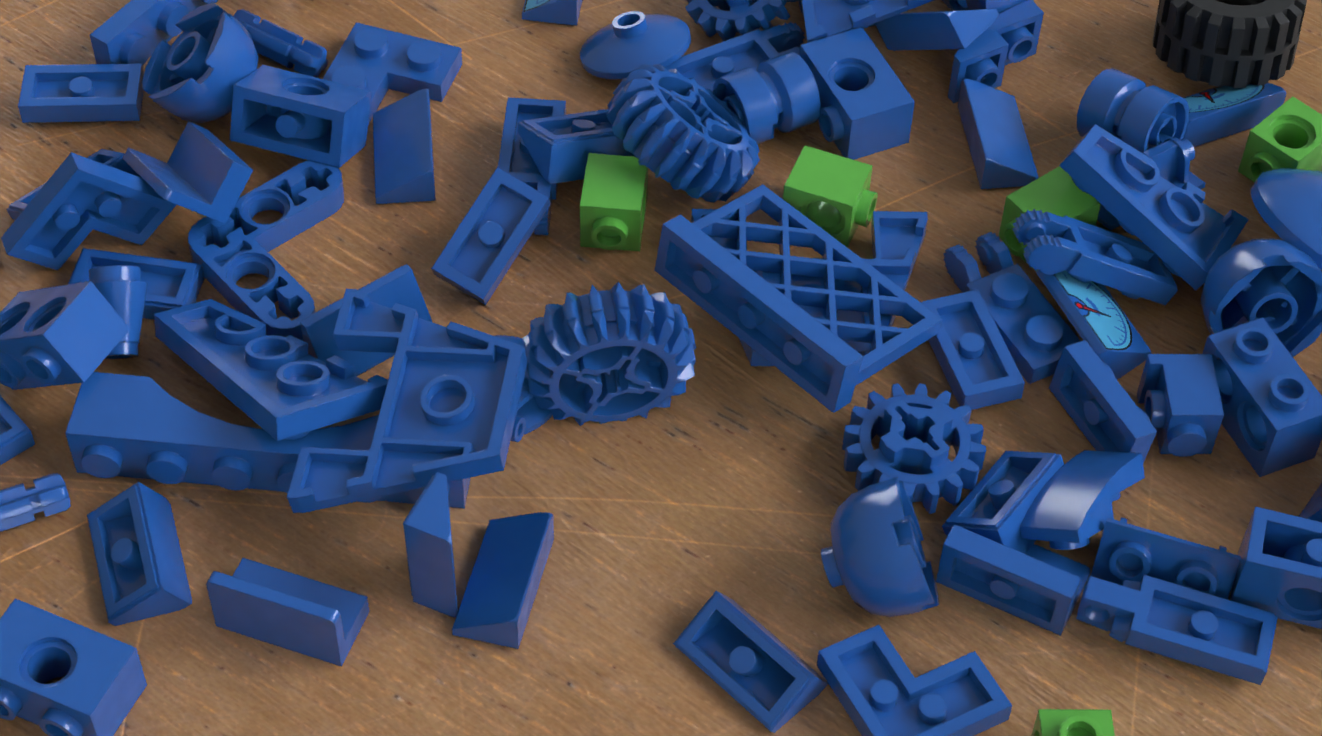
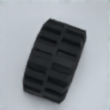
(1229, 39)

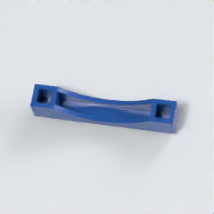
(142, 432)

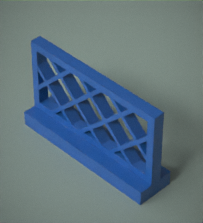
(769, 314)

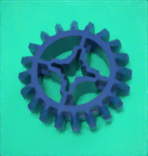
(682, 133)
(609, 355)

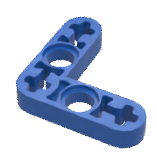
(245, 251)

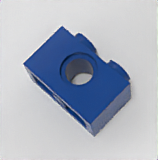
(859, 94)
(300, 115)
(1281, 567)
(98, 672)

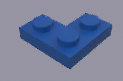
(395, 61)
(82, 199)
(890, 701)

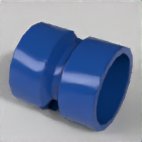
(774, 96)
(1132, 111)

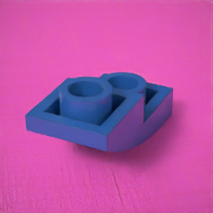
(1005, 42)
(1080, 498)

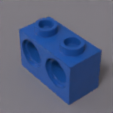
(56, 335)
(1265, 397)

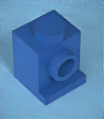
(1182, 402)

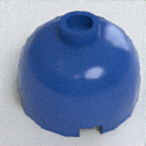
(201, 66)
(1268, 282)
(880, 552)

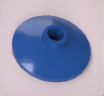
(633, 41)

